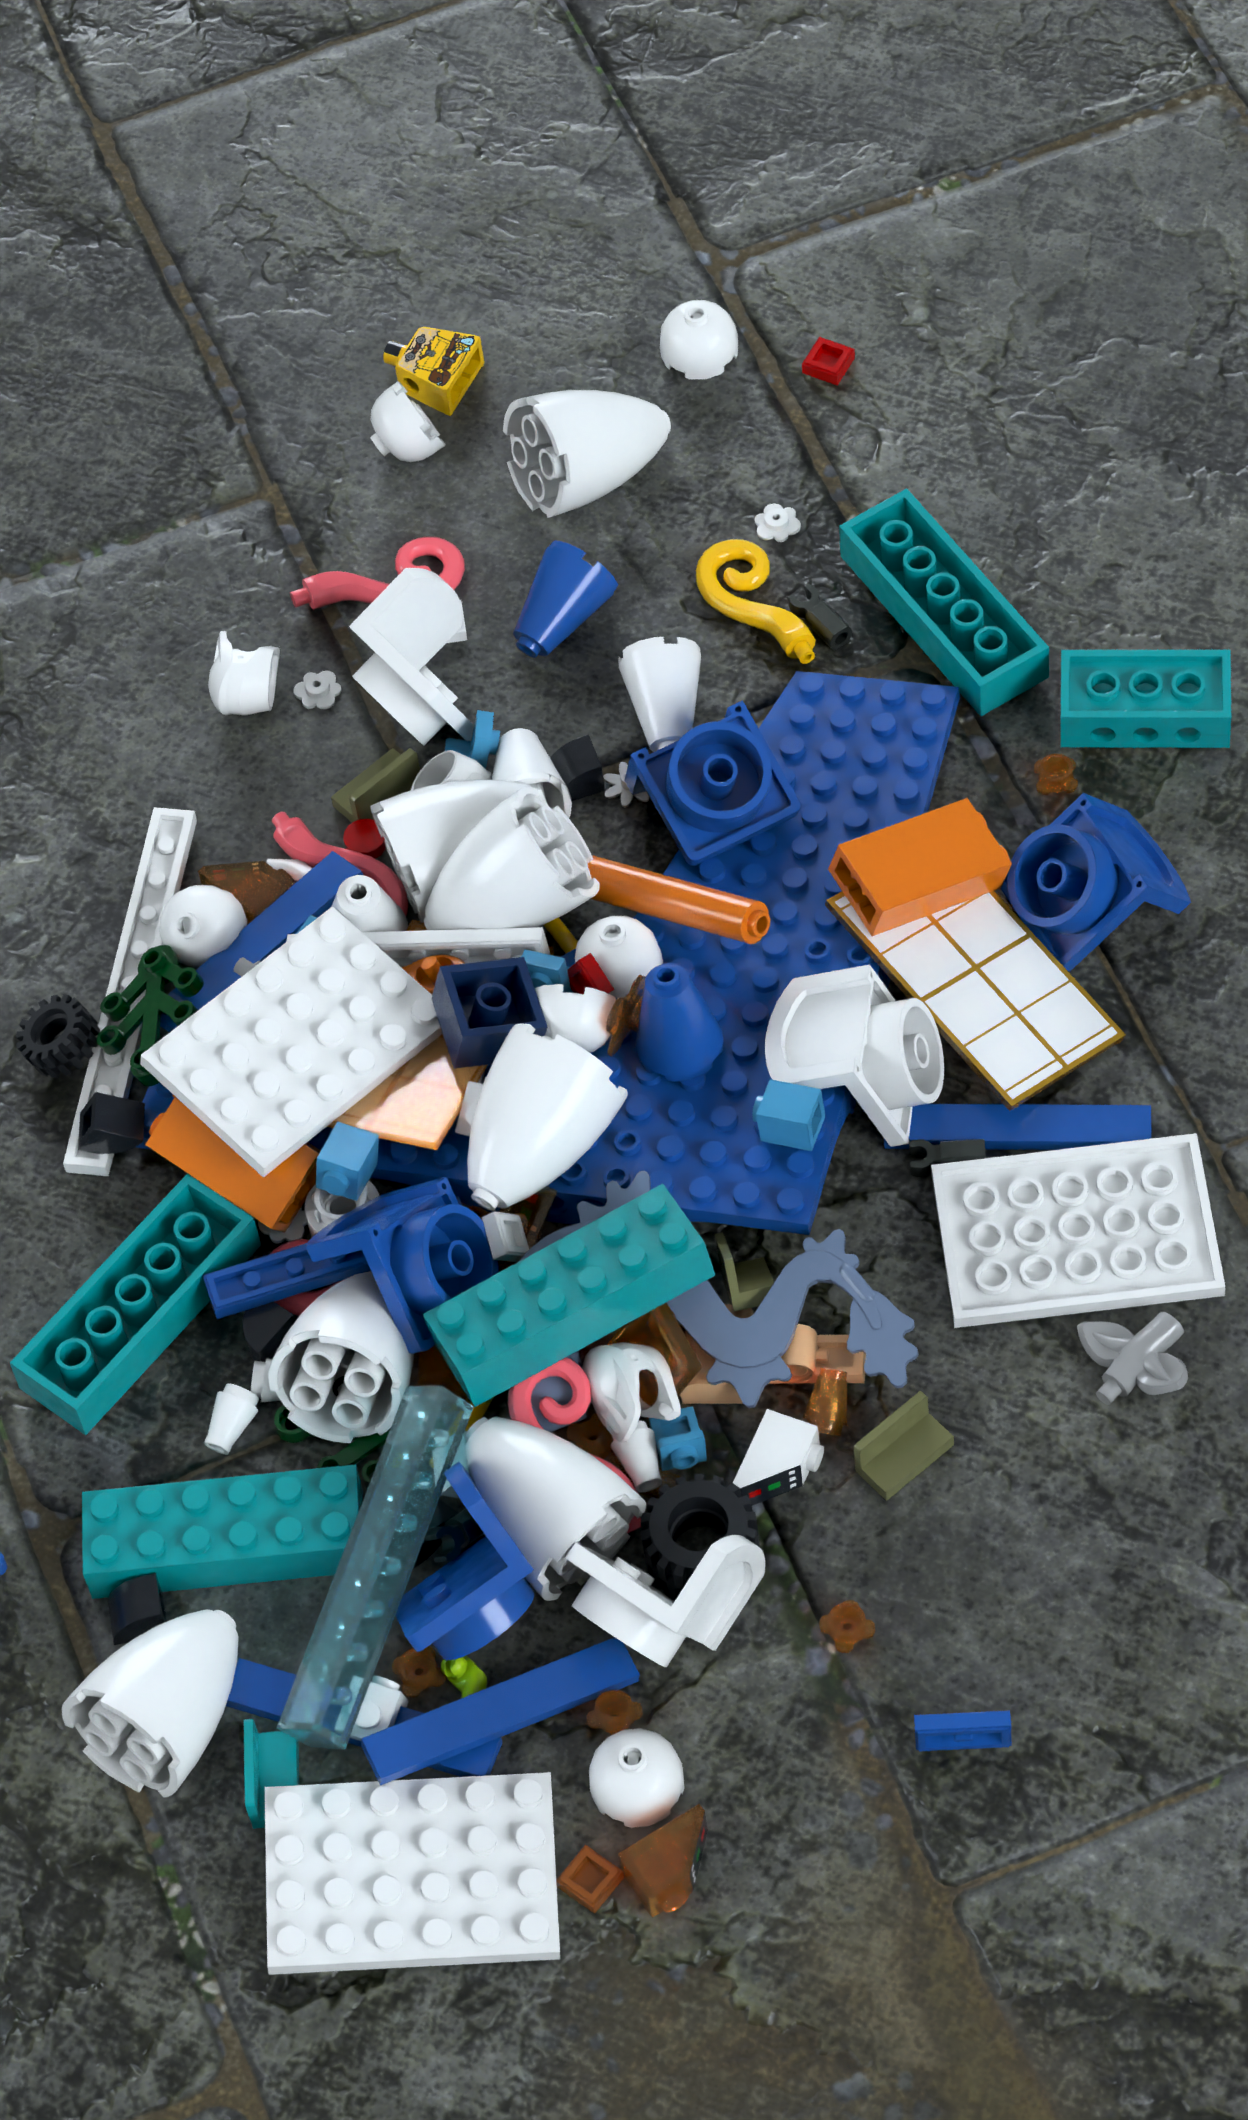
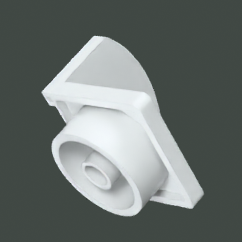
(405, 631)
(855, 1034)
(633, 1611)

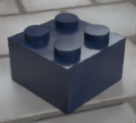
(481, 1005)

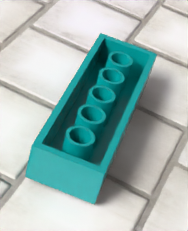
(944, 602)
(569, 1294)
(134, 1304)
(220, 1529)

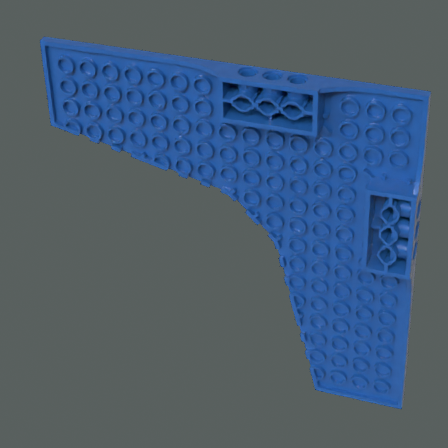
(858, 762)

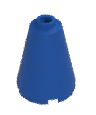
(561, 598)
(676, 1026)

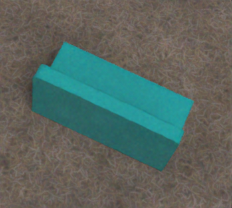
(269, 1761)

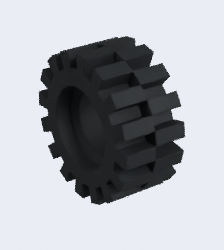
(45, 1024)

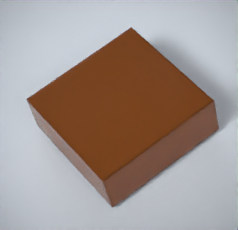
(589, 1879)

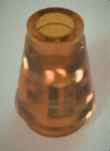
(828, 1402)

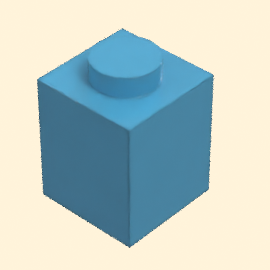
(789, 1114)
(347, 1161)

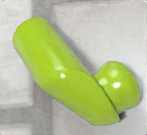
(464, 1675)

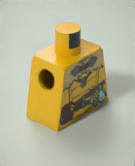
(436, 366)

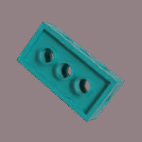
(1146, 698)

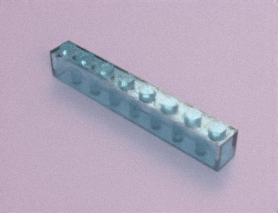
(375, 1567)

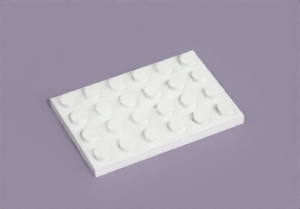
(296, 1041)
(1077, 1230)
(410, 1873)

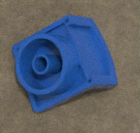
(715, 785)
(1087, 876)
(417, 1248)
(473, 1594)

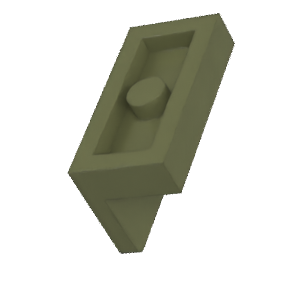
(381, 780)
(744, 1281)
(901, 1447)

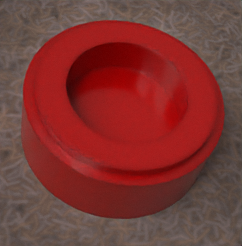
(364, 838)

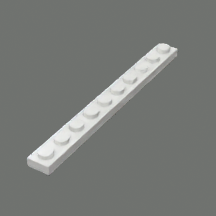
(155, 884)

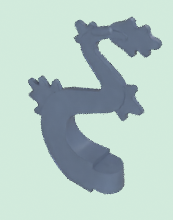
(751, 1347)

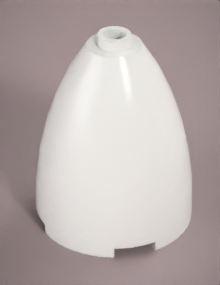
(579, 445)
(430, 823)
(513, 870)
(536, 1116)
(337, 1336)
(549, 1498)
(157, 1700)

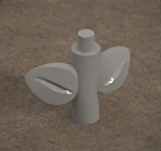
(1136, 1357)

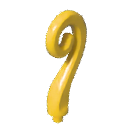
(782, 624)

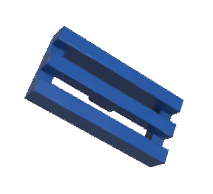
(963, 1730)

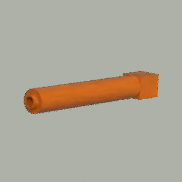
(680, 901)

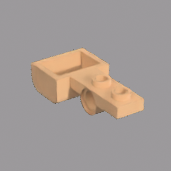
(803, 1357)

